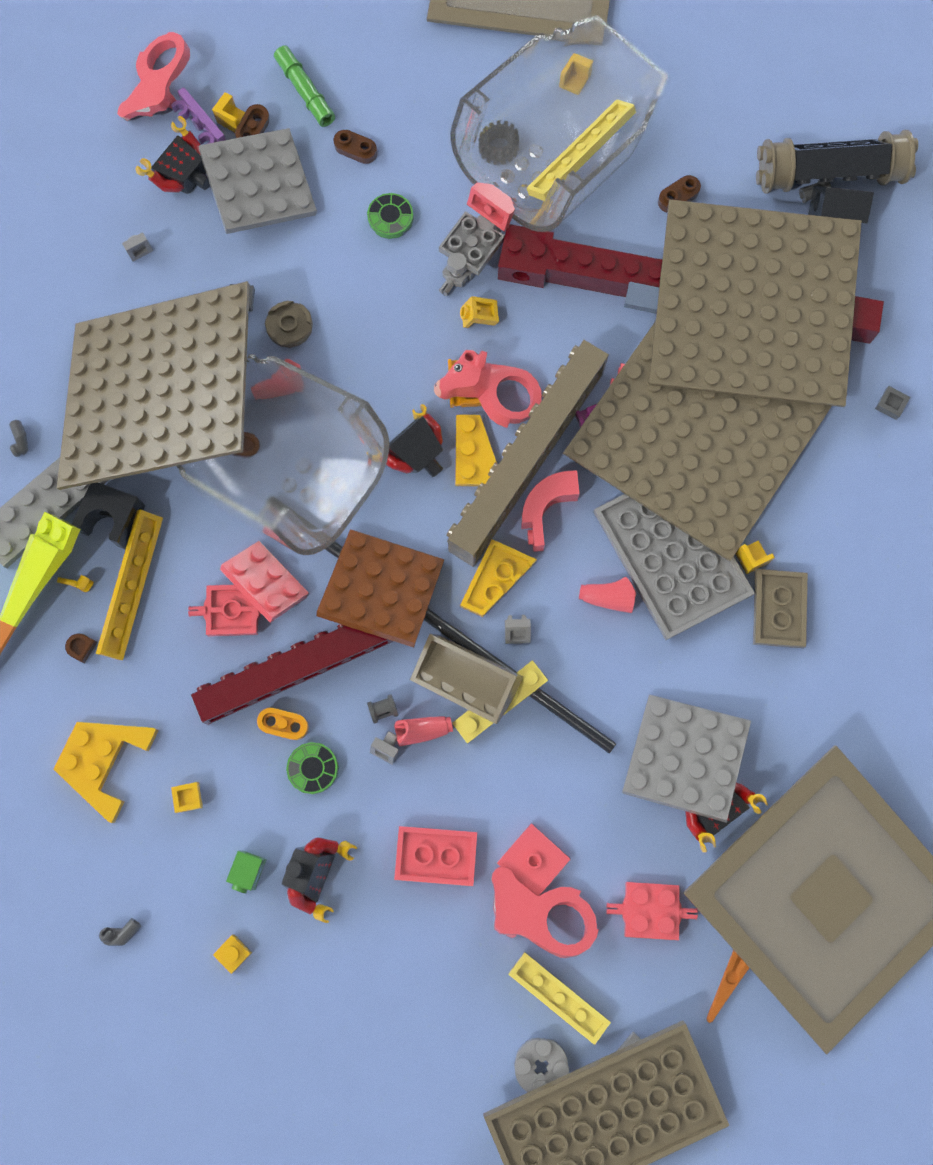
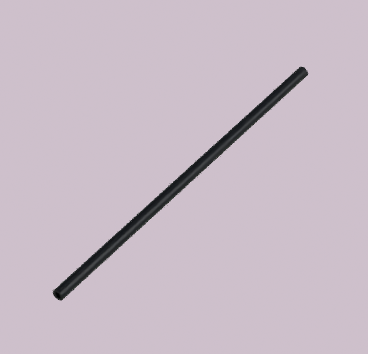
(539, 695)

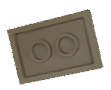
(780, 608)

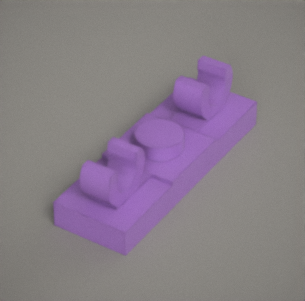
(200, 118)

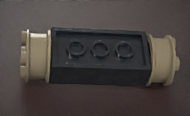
(881, 159)

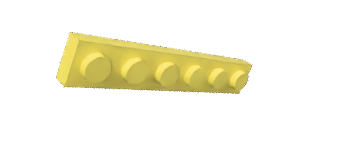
(583, 147)

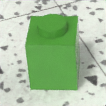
(245, 871)

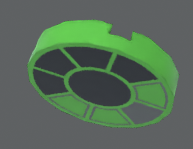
(390, 215)
(312, 768)

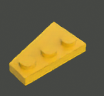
(473, 451)
(495, 577)

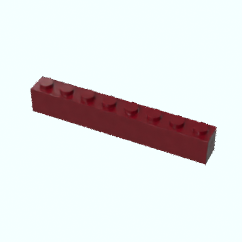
(283, 671)

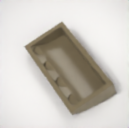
(466, 678)

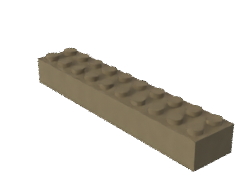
(527, 453)

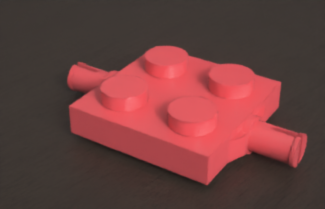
(227, 612)
(651, 911)

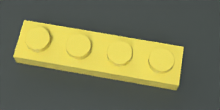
(471, 724)
(559, 998)

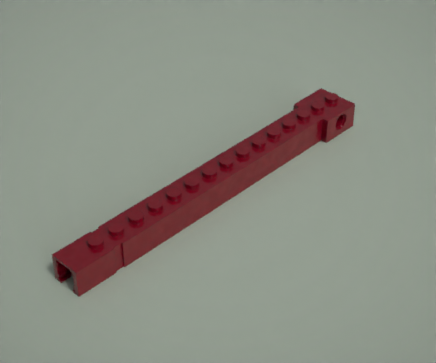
(537, 258)

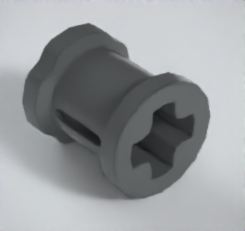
(382, 709)

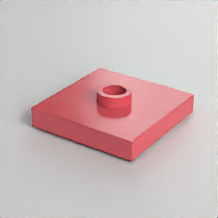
(534, 860)

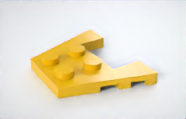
(90, 756)

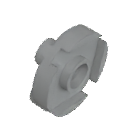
(541, 1050)

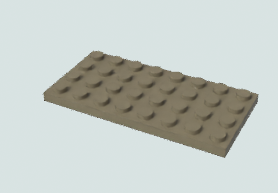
(614, 1109)

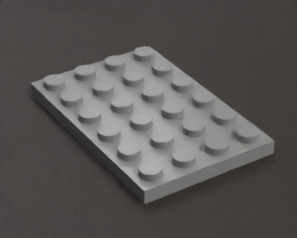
(670, 569)

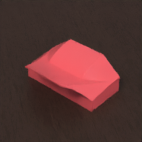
(491, 204)

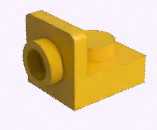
(479, 311)

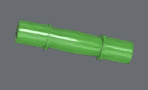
(304, 86)

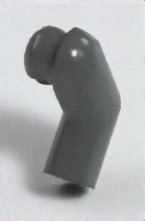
(19, 434)
(119, 936)

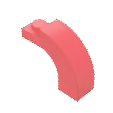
(549, 491)

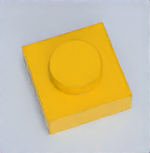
(186, 797)
(232, 953)

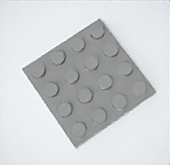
(257, 180)
(687, 758)

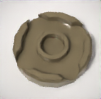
(288, 324)

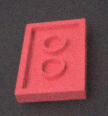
(264, 581)
(436, 856)

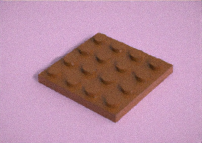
(380, 588)

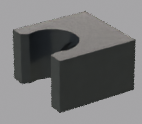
(841, 203)
(109, 502)

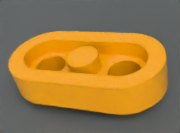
(283, 724)

